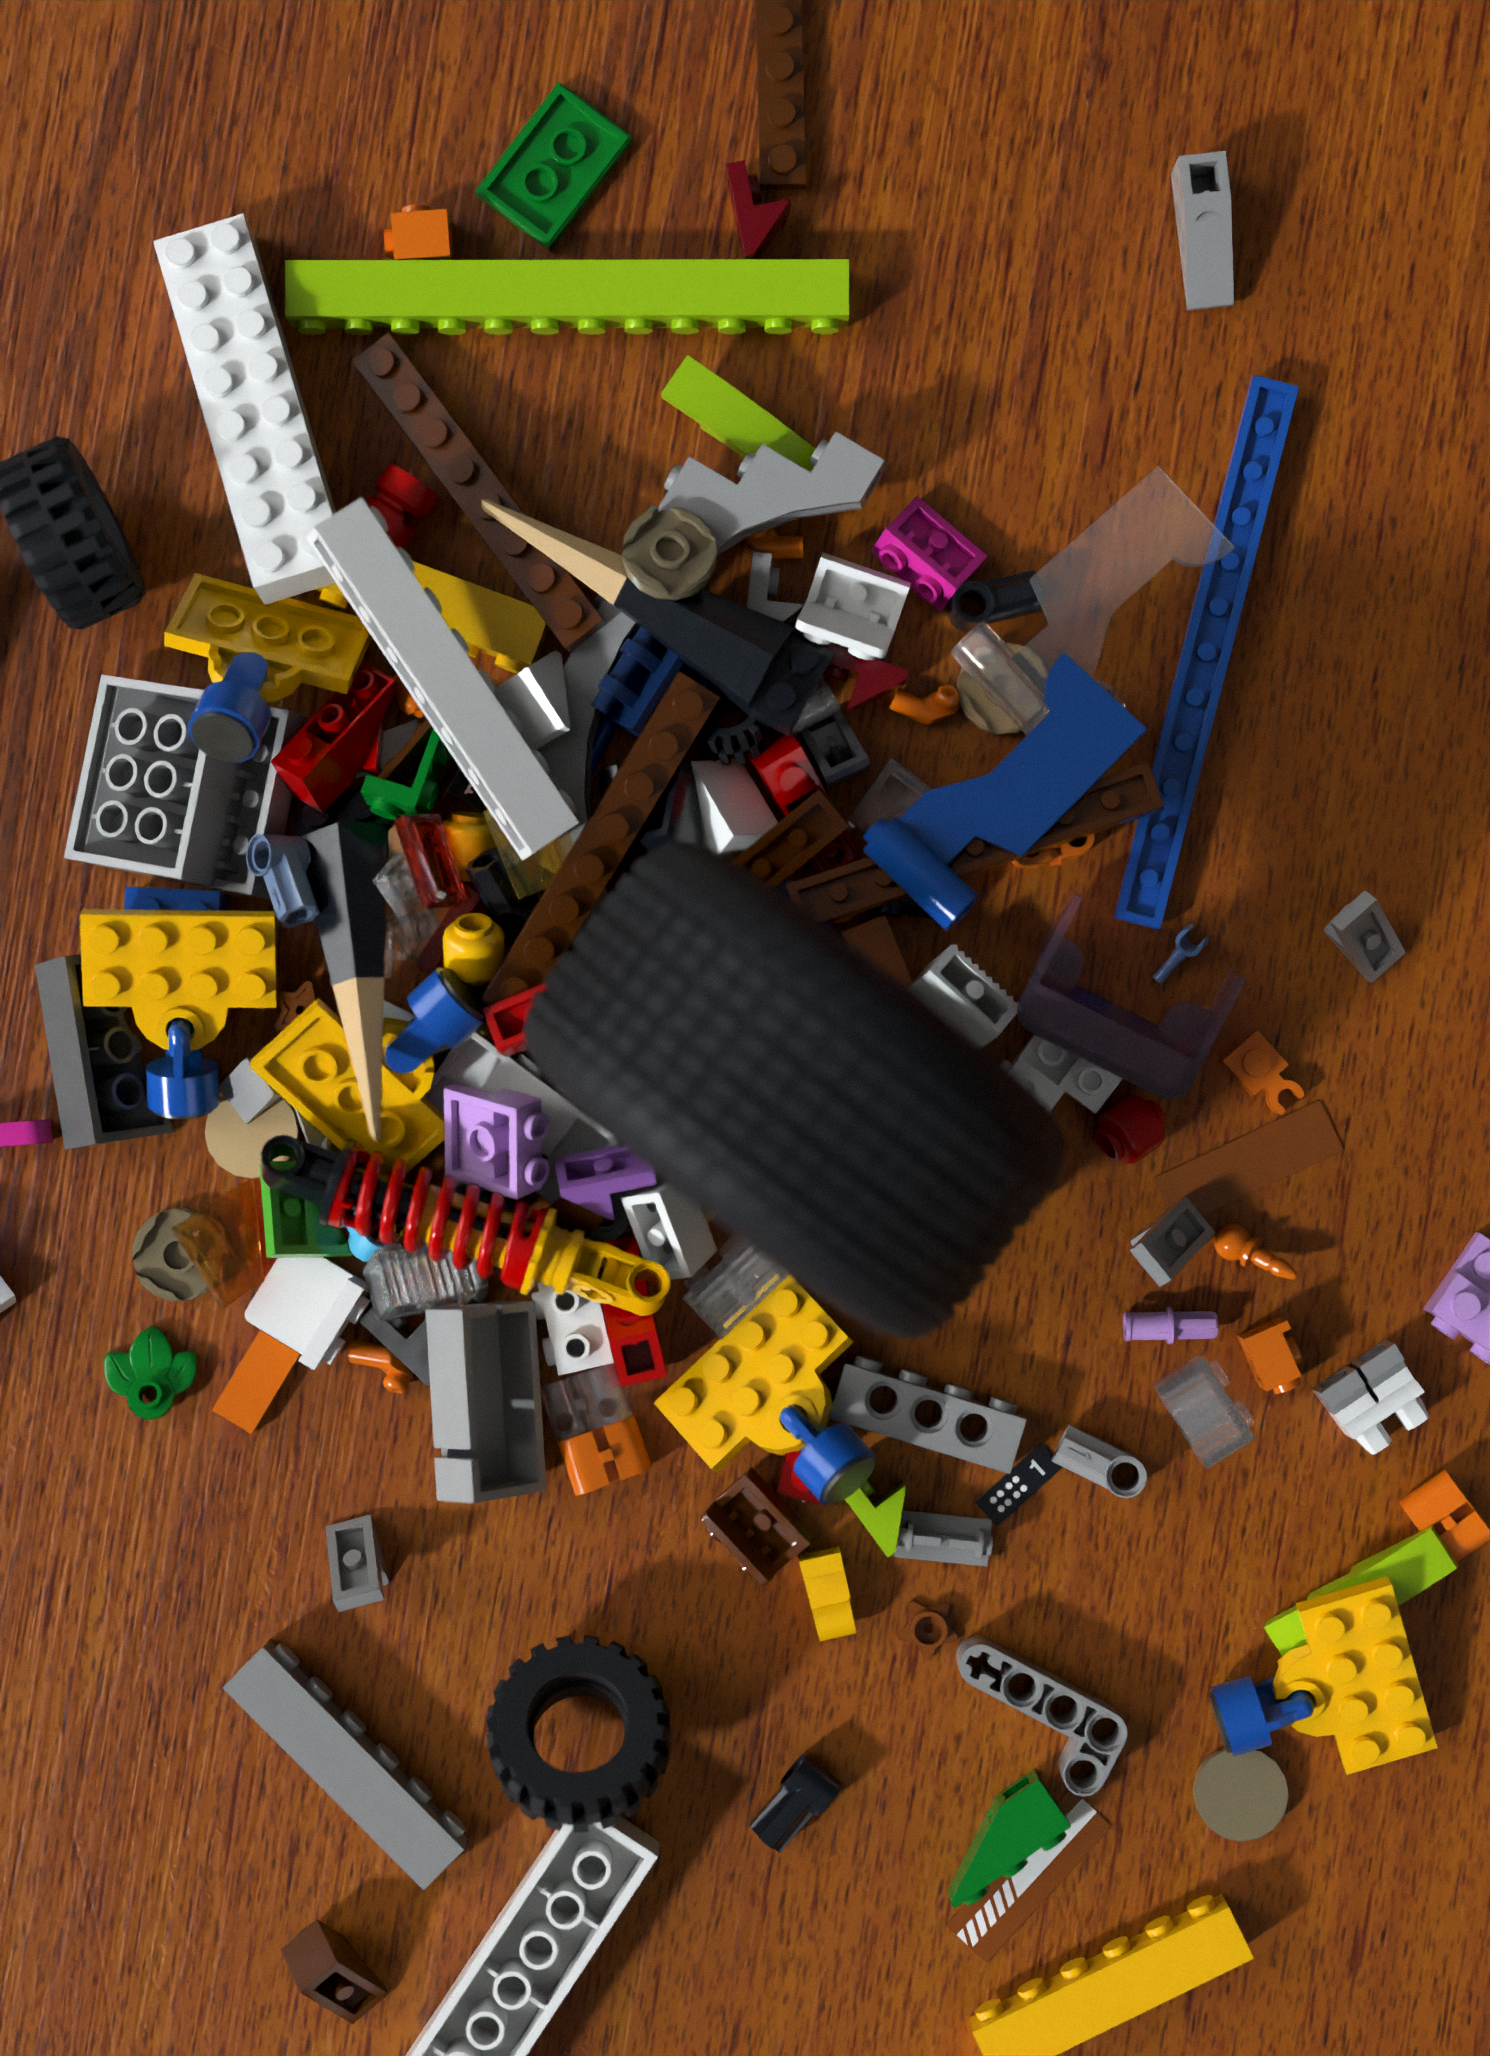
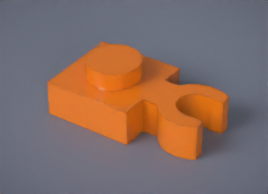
(1258, 1067)

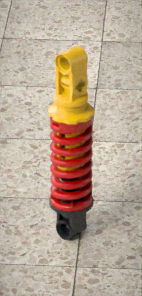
(520, 1245)

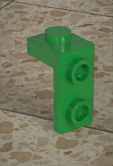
(393, 799)

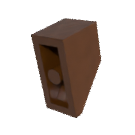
(332, 1972)

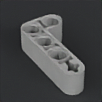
(1037, 1702)

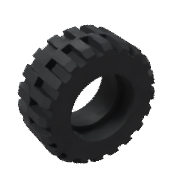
(68, 533)
(565, 1673)

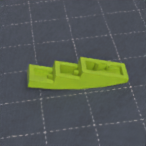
(732, 415)
(1409, 1564)

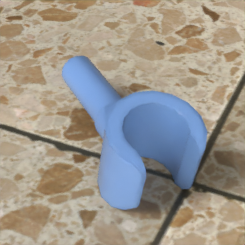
(1182, 950)

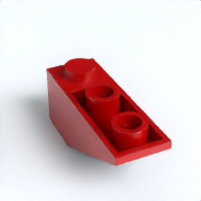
(335, 740)
(791, 781)
(634, 1337)

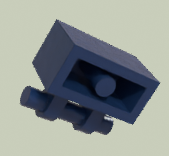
(639, 683)

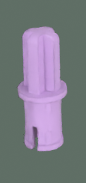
(1170, 1325)

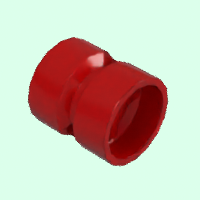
(401, 503)

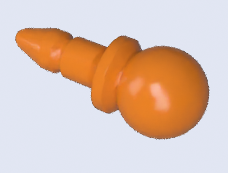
(1235, 1244)

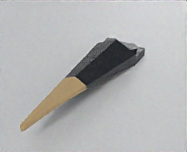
(736, 649)
(345, 856)

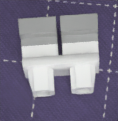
(1392, 1391)

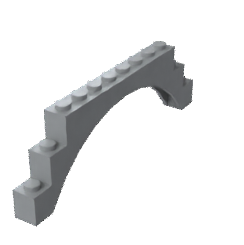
(767, 496)

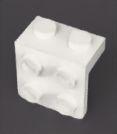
(852, 607)
(308, 1306)

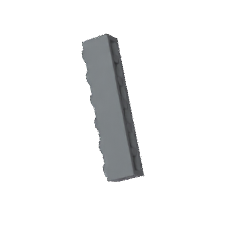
(347, 1763)

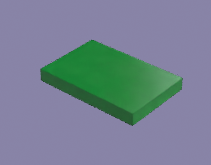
(554, 166)

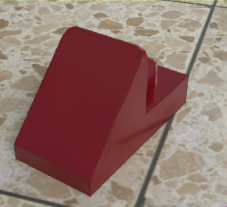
(756, 223)
(872, 677)

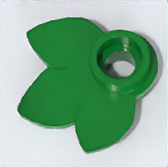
(150, 1366)

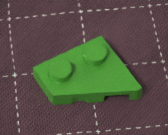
(294, 1225)

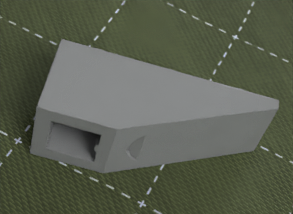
(1204, 229)

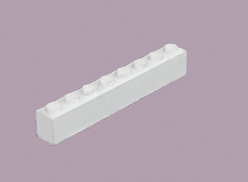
(442, 677)

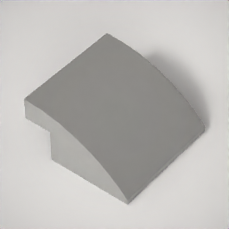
(165, 806)

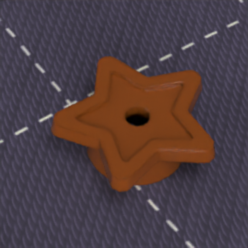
(292, 1000)
(928, 1641)

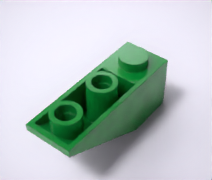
(1014, 1828)

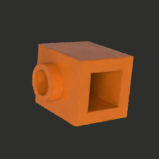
(419, 234)

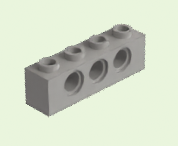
(992, 1448)

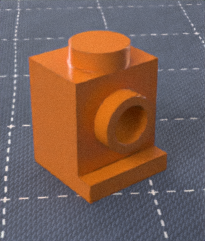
(1272, 1355)

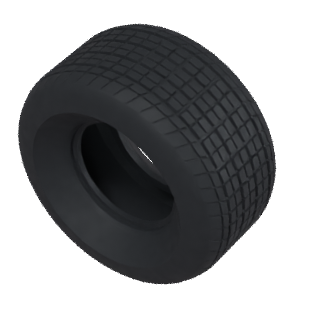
(794, 1090)

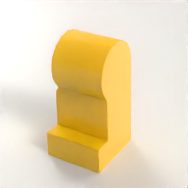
(828, 1592)

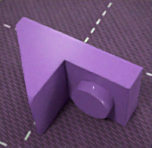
(595, 1174)

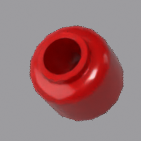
(1130, 1129)

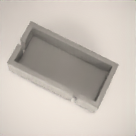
(486, 1401)

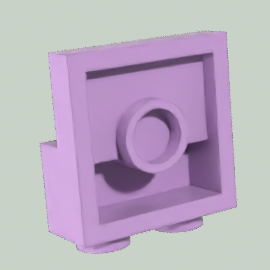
(495, 1139)
(1463, 1298)

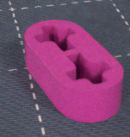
(25, 1133)

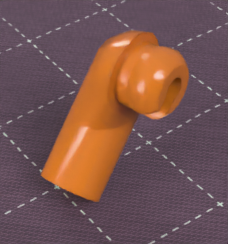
(929, 709)

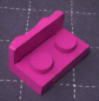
(928, 553)

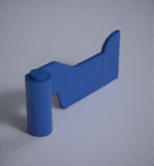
(1013, 802)

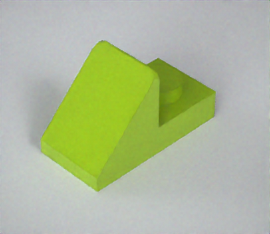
(882, 1515)

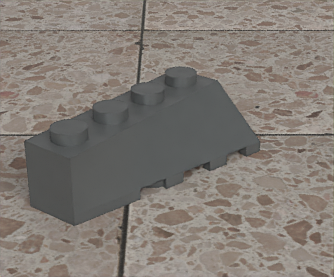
(93, 1063)

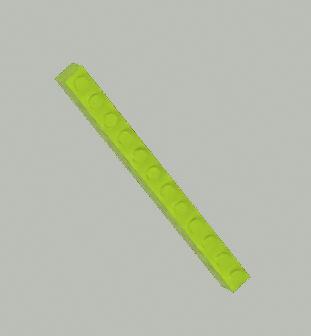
(567, 295)

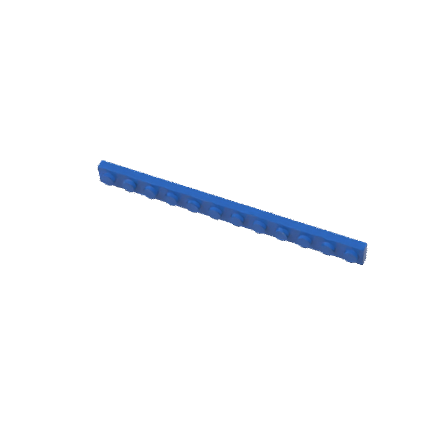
(1206, 651)

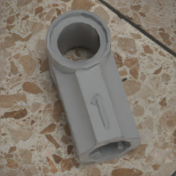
(1096, 1460)

